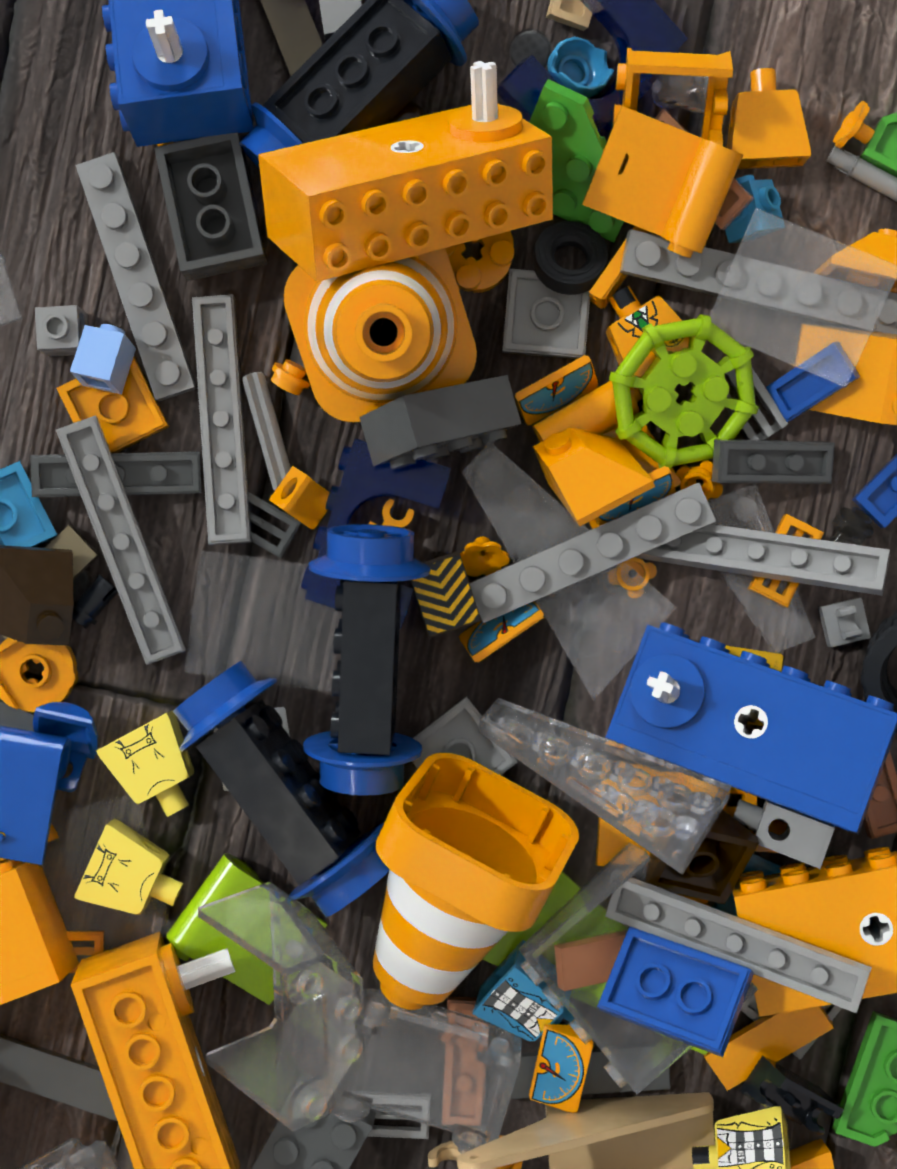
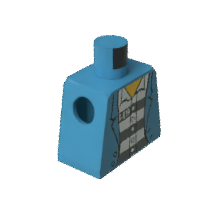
(515, 1002)

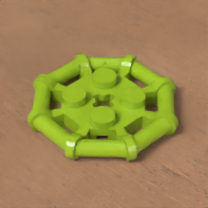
(681, 367)

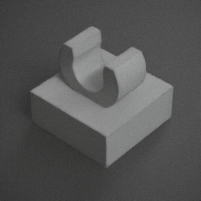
(844, 622)

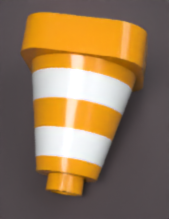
(333, 336)
(464, 869)

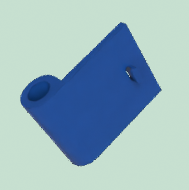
(28, 788)

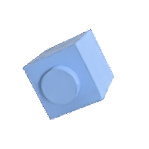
(103, 358)

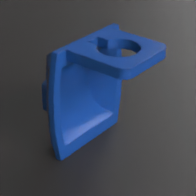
(71, 722)

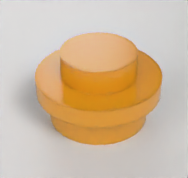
(290, 377)

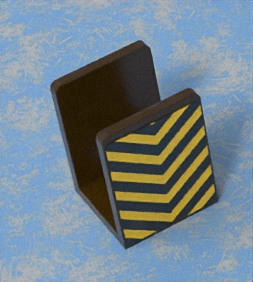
(446, 596)

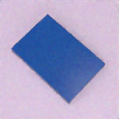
(676, 991)

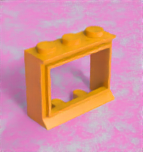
(715, 67)

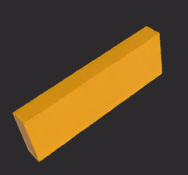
(768, 1036)

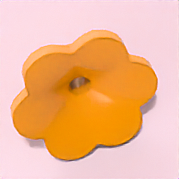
(854, 127)
(483, 557)

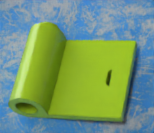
(196, 938)

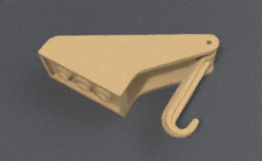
(602, 1135)

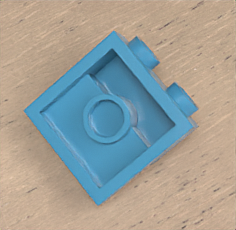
(21, 515)

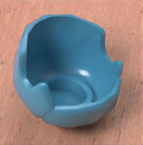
(580, 66)

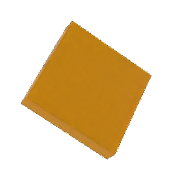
(122, 417)

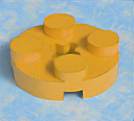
(489, 270)
(58, 675)

